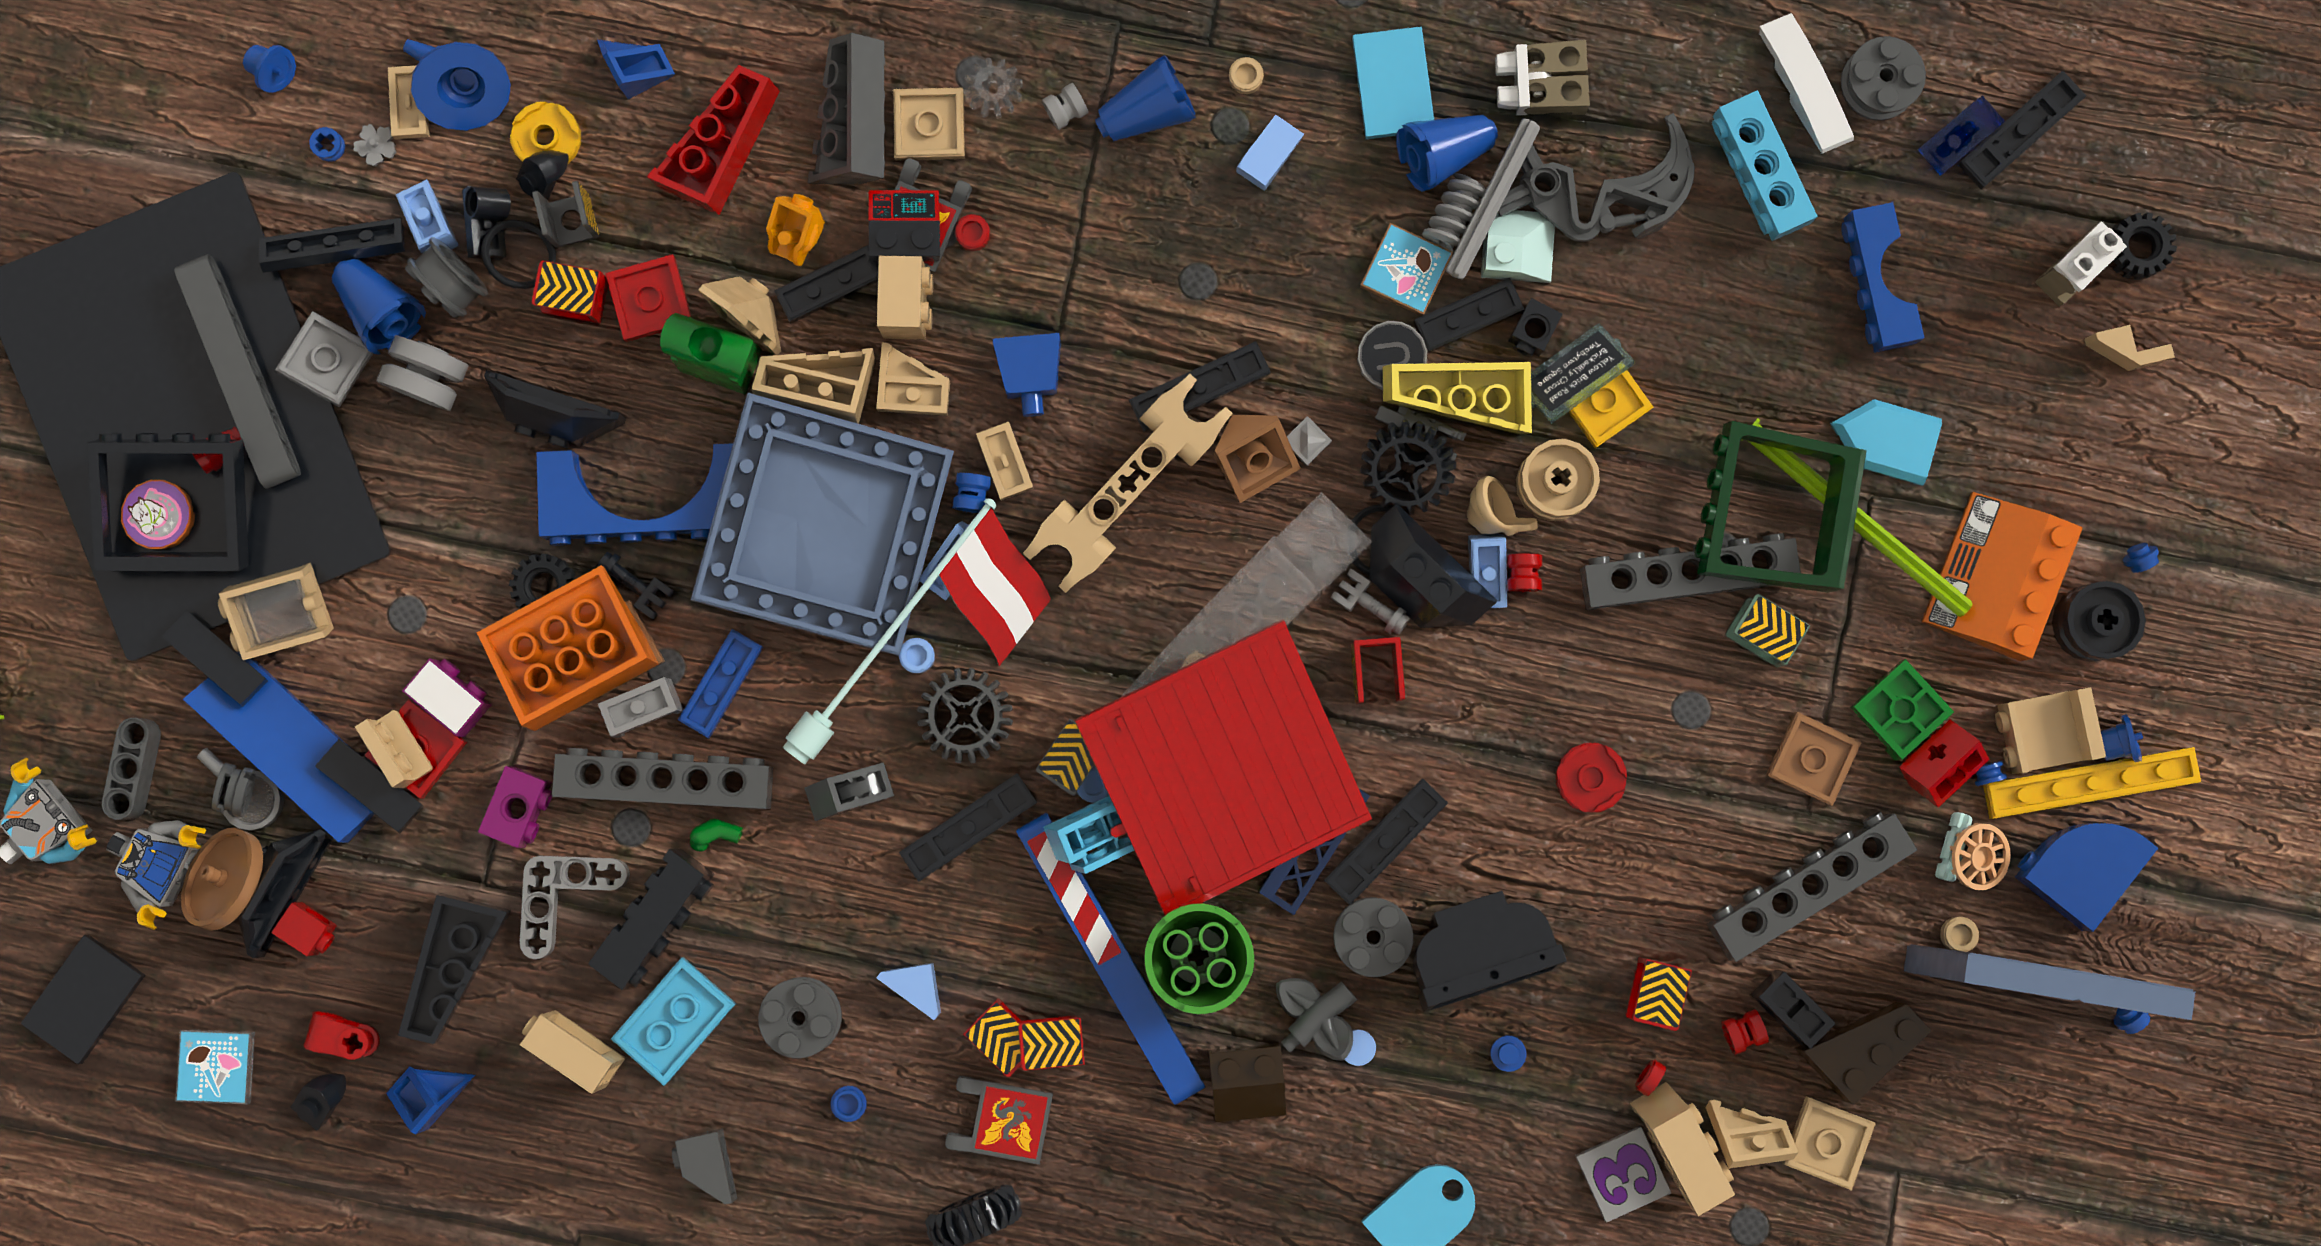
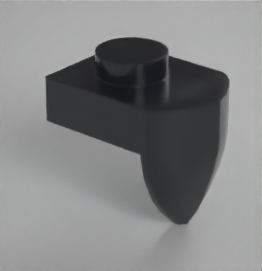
(542, 171)
(319, 1099)

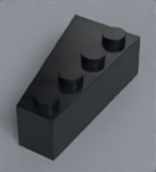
(652, 919)
(451, 955)

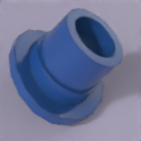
(271, 66)
(2122, 741)

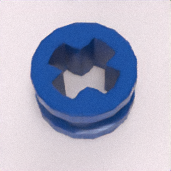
(315, 145)
(1990, 773)

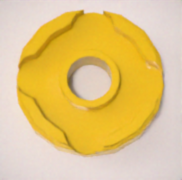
(540, 116)

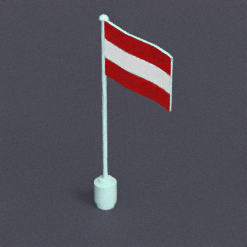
(988, 585)

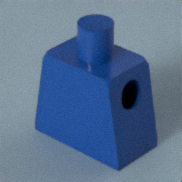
(1029, 368)

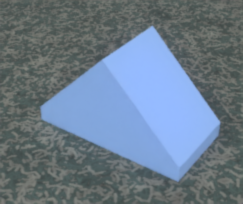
(916, 985)

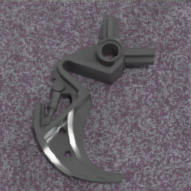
(1560, 202)

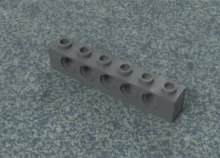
(1601, 593)
(570, 779)
(1892, 847)

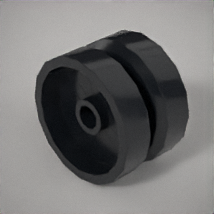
(2119, 616)

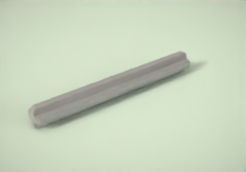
(1493, 198)

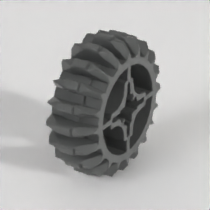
(942, 693)

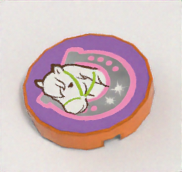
(157, 514)

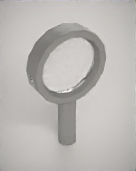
(265, 803)

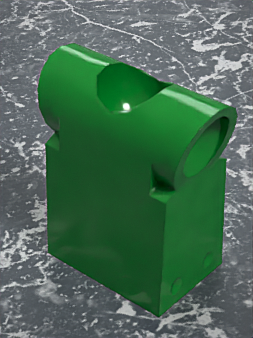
(710, 352)

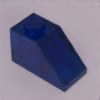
(1961, 135)

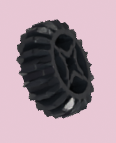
(1399, 439)
(974, 1217)

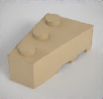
(821, 383)
(1685, 1148)

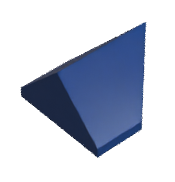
(636, 66)
(425, 1095)

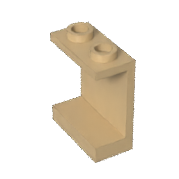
(2050, 730)

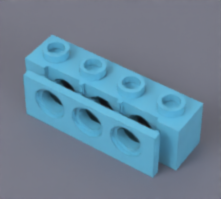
(1766, 149)
(1085, 830)

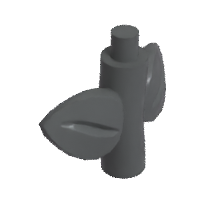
(1317, 1016)

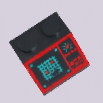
(904, 224)

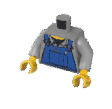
(154, 865)

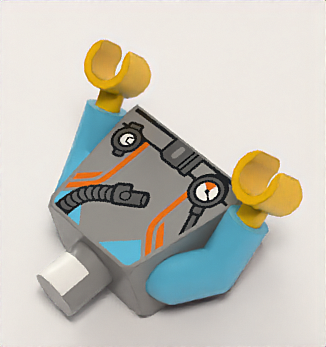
(40, 821)

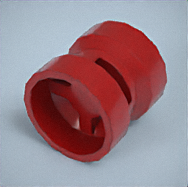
(1524, 572)
(1745, 1032)

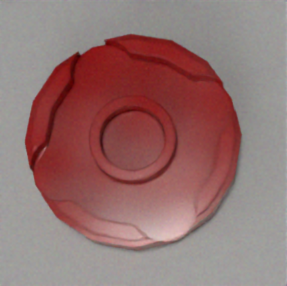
(1591, 777)

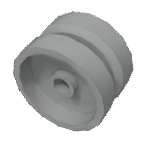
(422, 373)

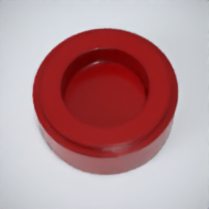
(972, 232)
(1650, 1077)

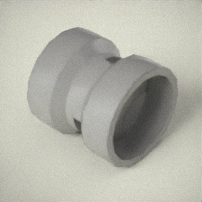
(1065, 106)

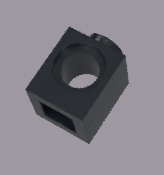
(1541, 315)

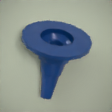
(458, 84)

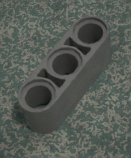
(118, 781)

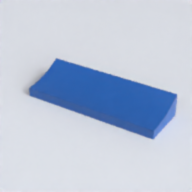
(285, 745)

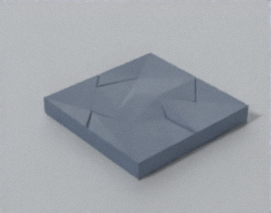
(821, 524)
(2050, 981)

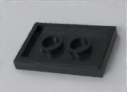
(83, 999)

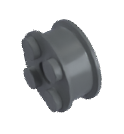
(1896, 64)
(446, 278)
(1394, 937)
(779, 1020)

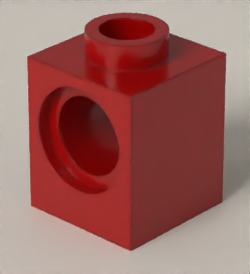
(305, 929)

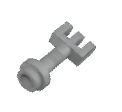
(1395, 621)

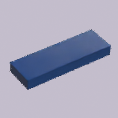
(720, 683)

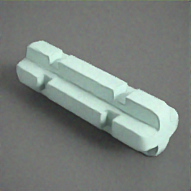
(1958, 823)

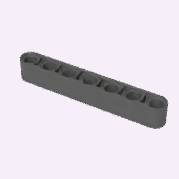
(237, 371)

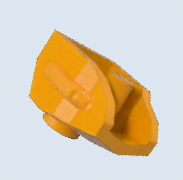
(794, 227)

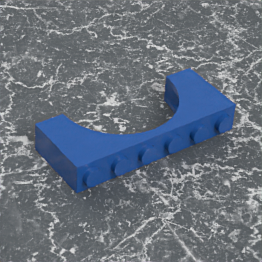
(572, 512)

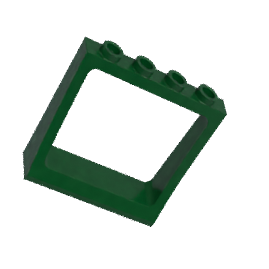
(1837, 515)

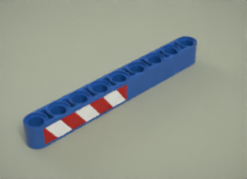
(1113, 965)

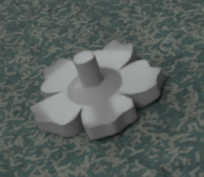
(375, 144)

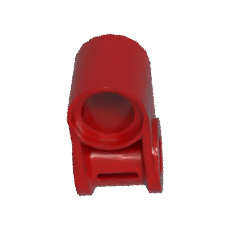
(335, 1036)

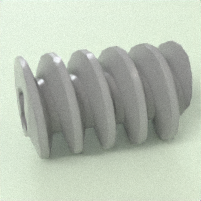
(1455, 211)

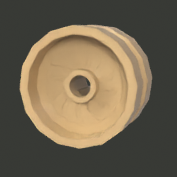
(1574, 467)

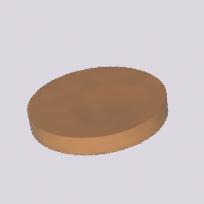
(222, 879)

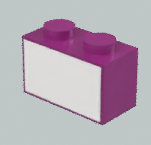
(447, 696)

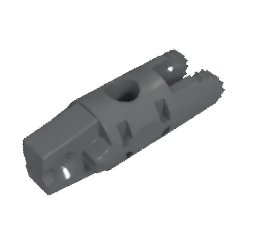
(1387, 416)

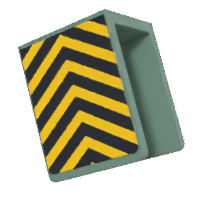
(1767, 630)

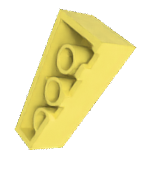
(1471, 392)

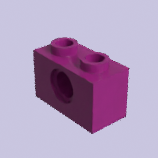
(501, 823)

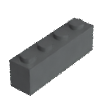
(851, 113)

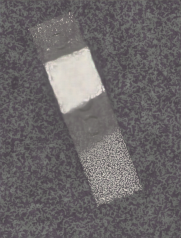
(1271, 587)

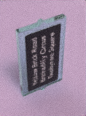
(1577, 372)

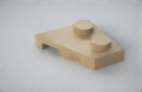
(910, 386)
(1749, 1137)

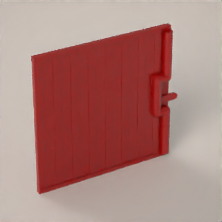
(1223, 769)

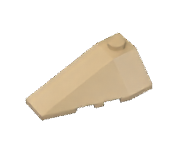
(746, 308)

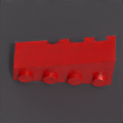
(718, 142)

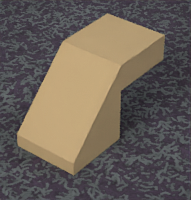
(2120, 348)

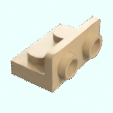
(394, 749)

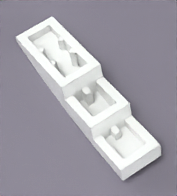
(1807, 83)

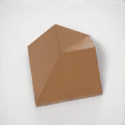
(1254, 454)

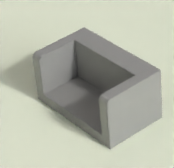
(640, 706)

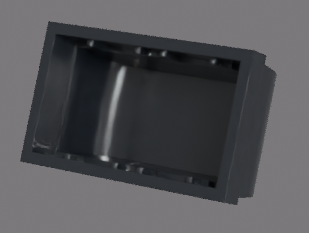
(1482, 949)

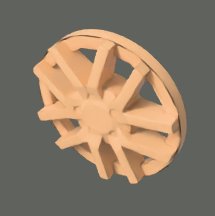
(1980, 856)

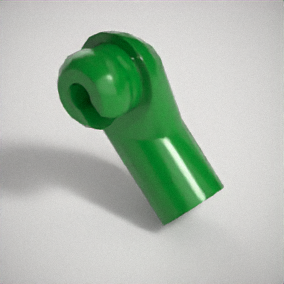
(712, 830)

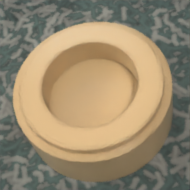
(1246, 75)
(1959, 934)

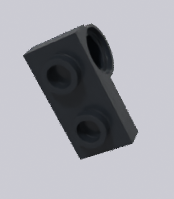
(482, 211)

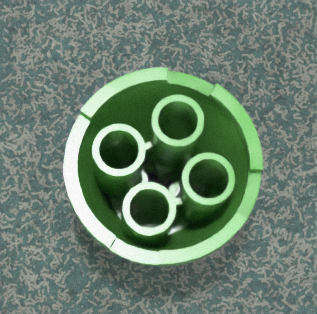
(1220, 977)

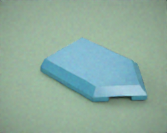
(1896, 439)

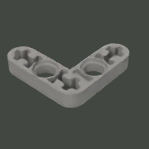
(559, 880)

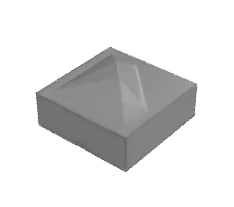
(1308, 441)

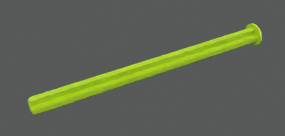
(1871, 531)

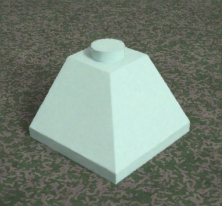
(1519, 248)

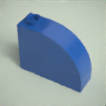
(2085, 869)

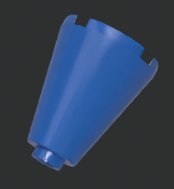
(1146, 104)
(1443, 147)
(376, 305)

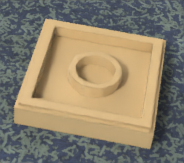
(929, 124)
(1830, 1142)

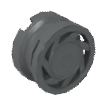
(233, 790)

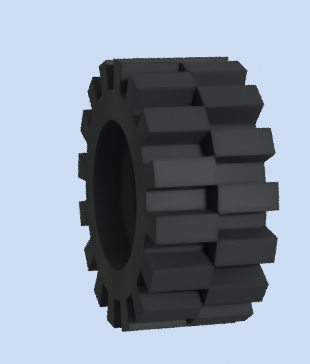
(2160, 240)
(530, 569)

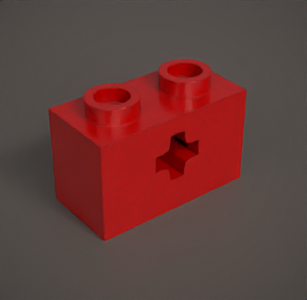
(1944, 763)

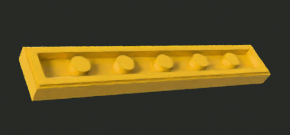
(2091, 783)

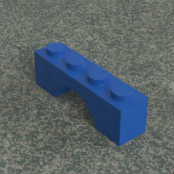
(1889, 319)

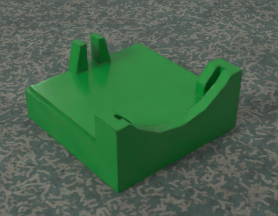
(1901, 709)

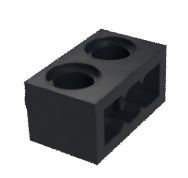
(1793, 1009)

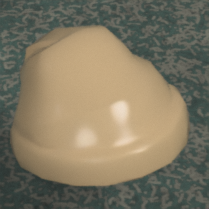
(1493, 511)

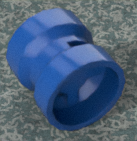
(971, 484)

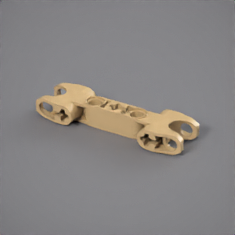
(1083, 530)

